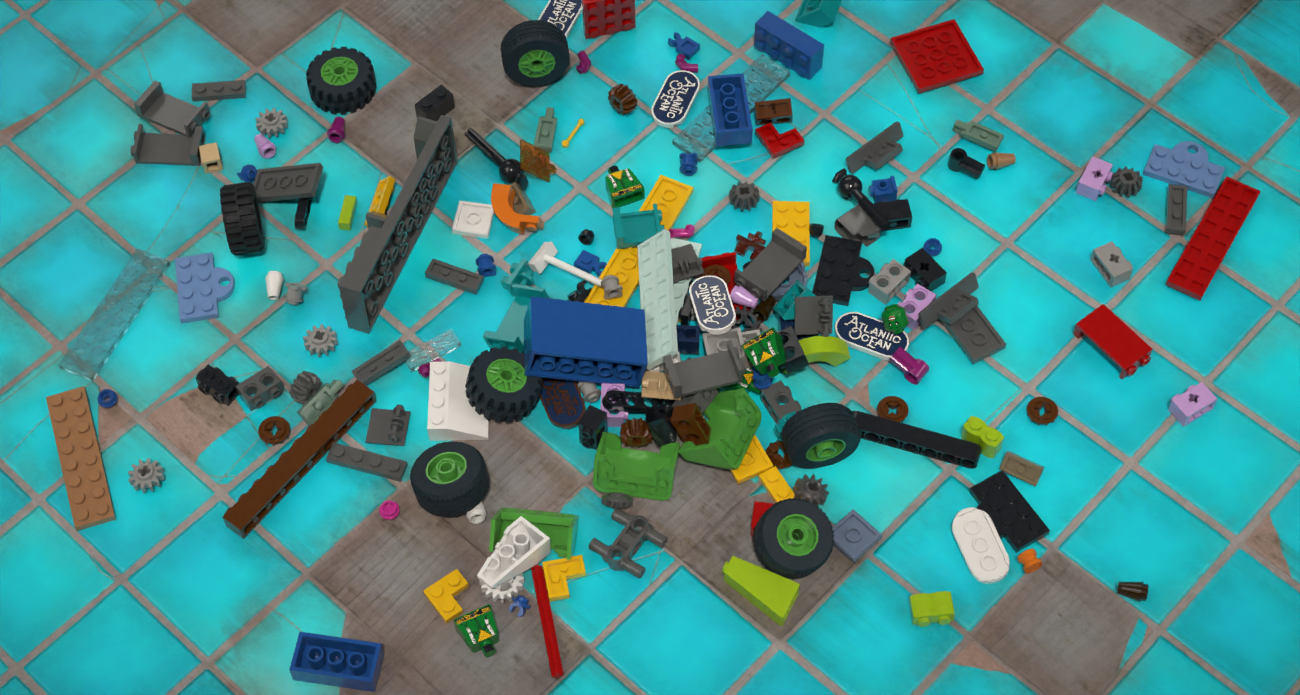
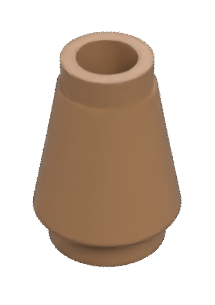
(999, 160)

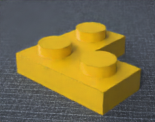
(557, 574)
(442, 595)

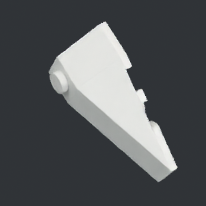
(515, 553)

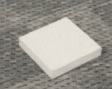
(473, 219)

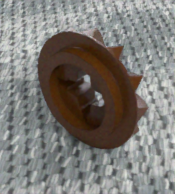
(720, 270)
(894, 403)
(1036, 405)
(267, 426)
(775, 458)

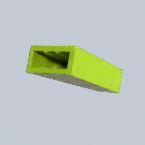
(762, 588)

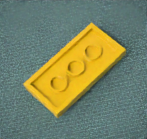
(794, 220)

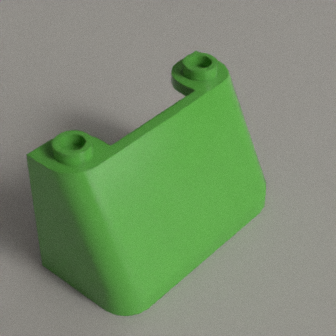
(733, 425)
(635, 471)

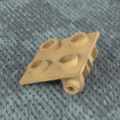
(656, 386)

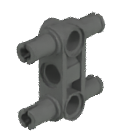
(628, 543)

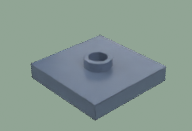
(854, 536)

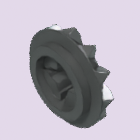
(617, 500)

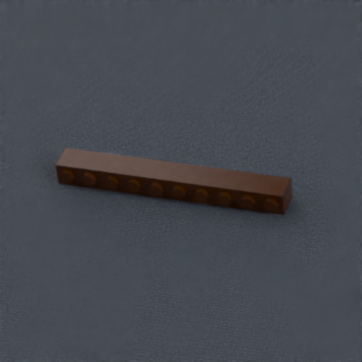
(299, 459)

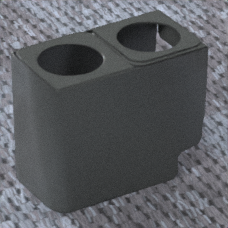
(857, 226)

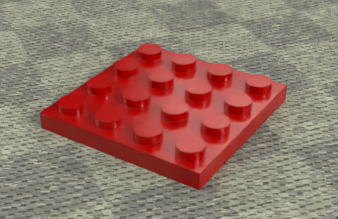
(936, 56)

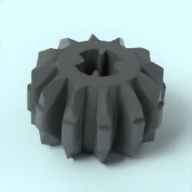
(1126, 182)
(744, 196)
(304, 387)

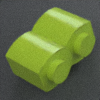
(988, 438)
(931, 608)

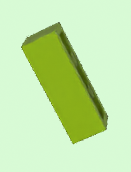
(347, 213)

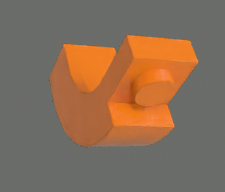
(502, 203)

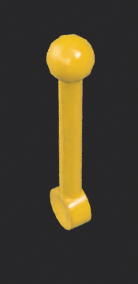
(565, 143)

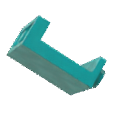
(636, 227)

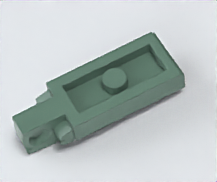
(546, 131)
(979, 134)
(320, 401)

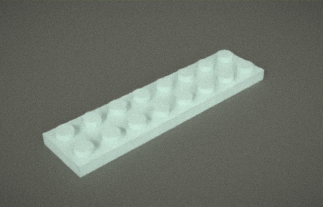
(658, 297)

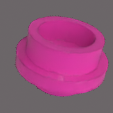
(389, 510)

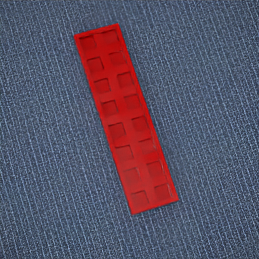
(1213, 238)

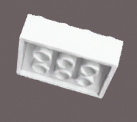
(448, 407)

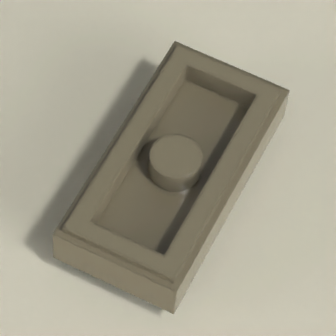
(1021, 468)

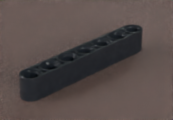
(917, 440)

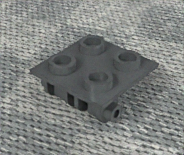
(685, 263)
(813, 315)
(388, 426)

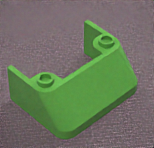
(559, 527)

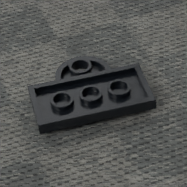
(841, 270)
(1009, 511)

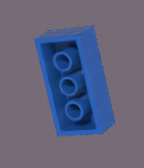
(788, 45)
(729, 109)
(337, 661)

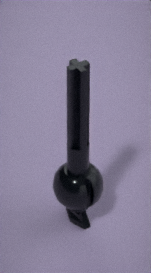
(508, 168)
(851, 188)

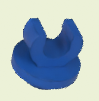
(248, 173)
(522, 603)

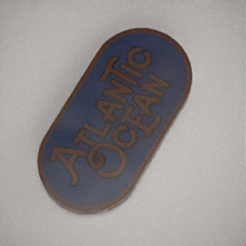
(562, 402)

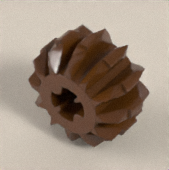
(622, 99)
(635, 433)

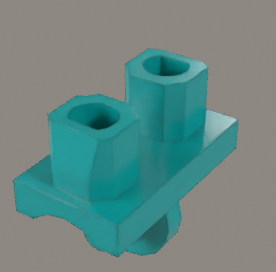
(520, 275)

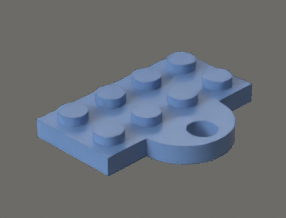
(1185, 168)
(200, 287)

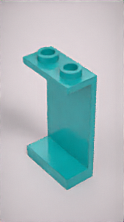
(511, 329)

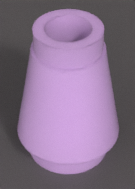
(265, 147)
(743, 297)

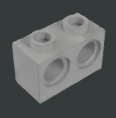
(891, 284)

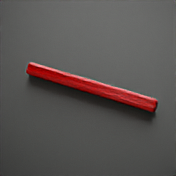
(547, 621)

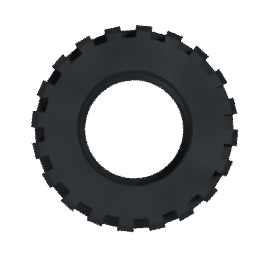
(241, 218)

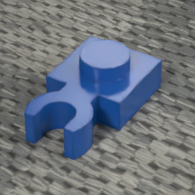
(684, 46)
(589, 262)

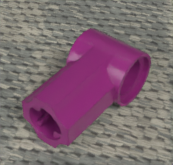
(913, 368)

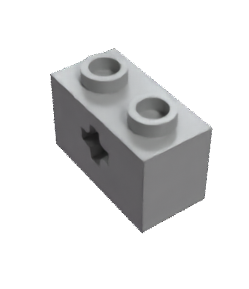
(1111, 264)

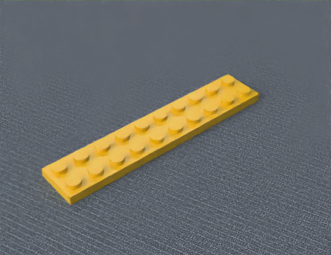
(671, 199)

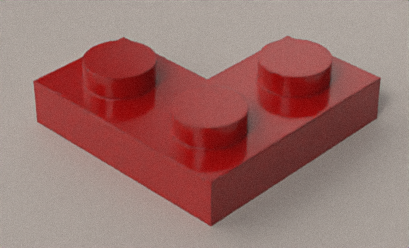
(778, 143)

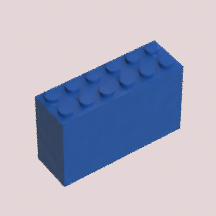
(584, 342)

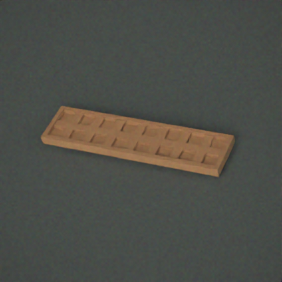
(80, 458)

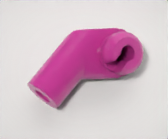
(688, 231)

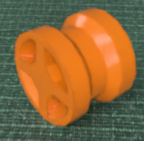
(1029, 561)

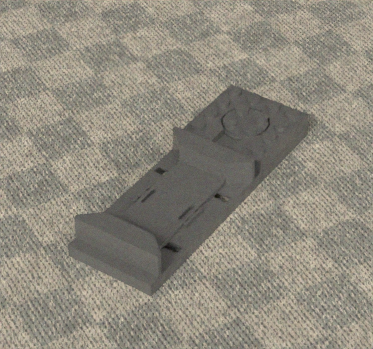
(385, 244)

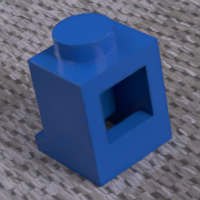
(883, 190)

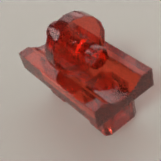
(744, 244)

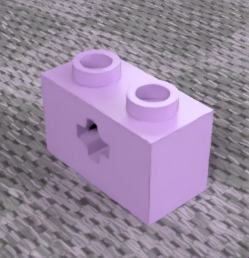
(1094, 179)
(1192, 404)

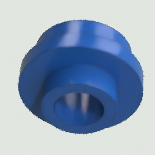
(933, 243)
(105, 394)

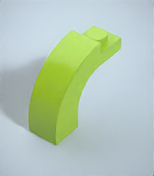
(825, 349)

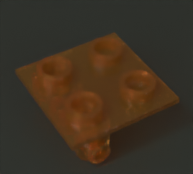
(535, 161)

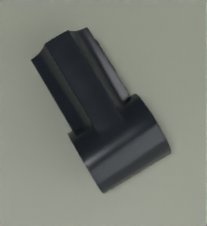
(960, 161)

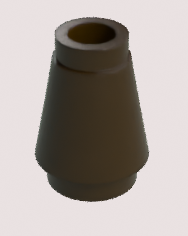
(764, 309)
(1133, 590)

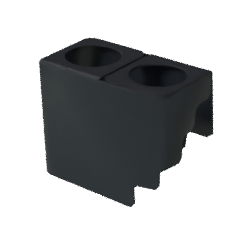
(661, 426)

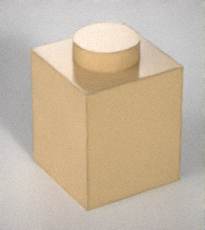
(210, 158)

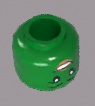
(894, 318)

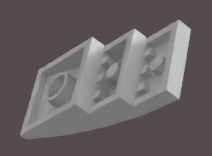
(718, 343)

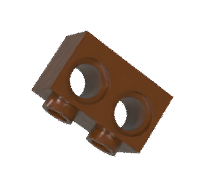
(773, 111)
(691, 424)

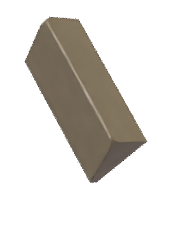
(521, 202)

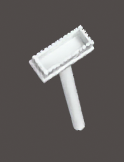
(546, 255)

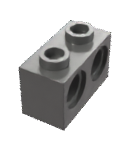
(257, 385)

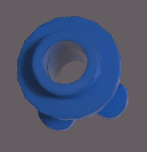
(688, 163)
(486, 265)
(760, 380)

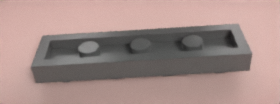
(366, 462)

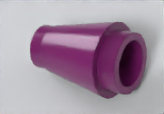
(337, 130)

